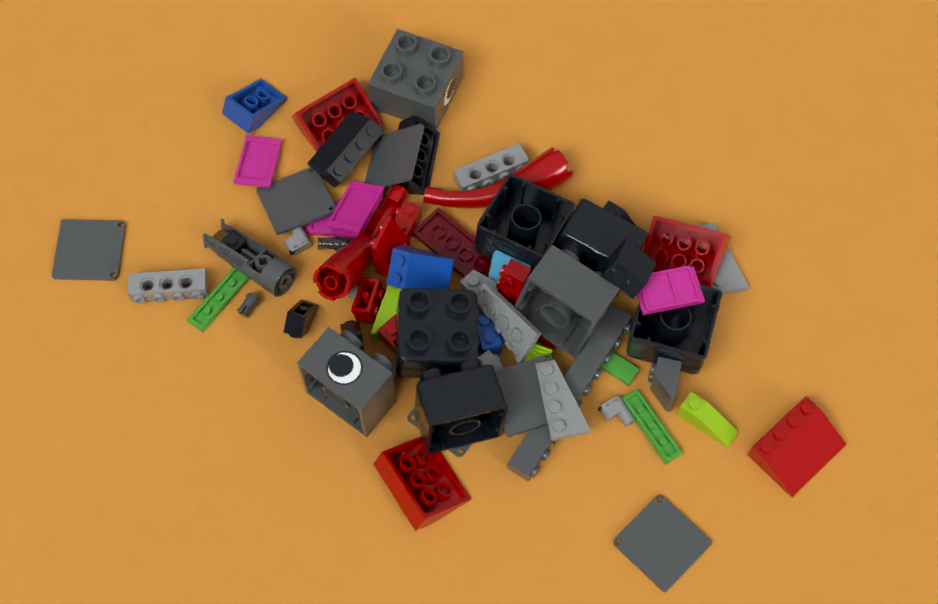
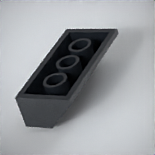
(345, 148)
(425, 158)

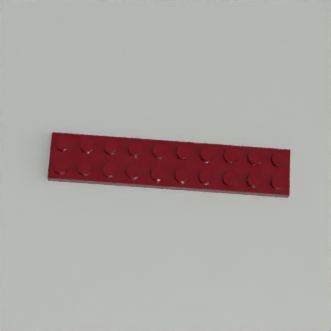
(450, 240)

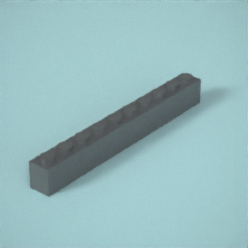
(578, 378)

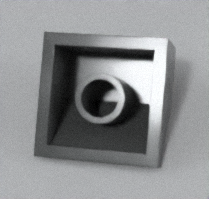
(664, 380)

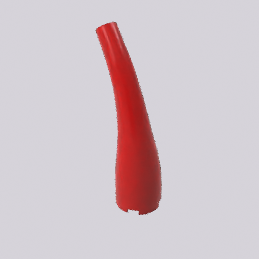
(545, 170)
(346, 267)

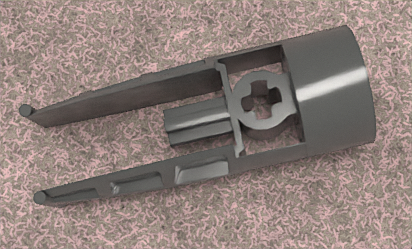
(255, 262)

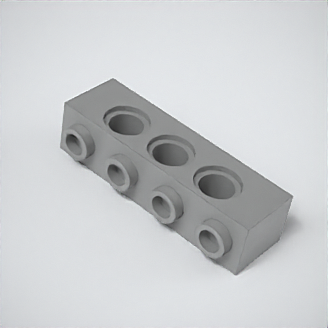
(464, 175)
(160, 280)

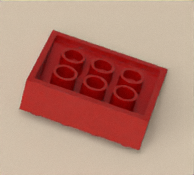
(325, 114)
(682, 244)
(797, 446)
(420, 482)

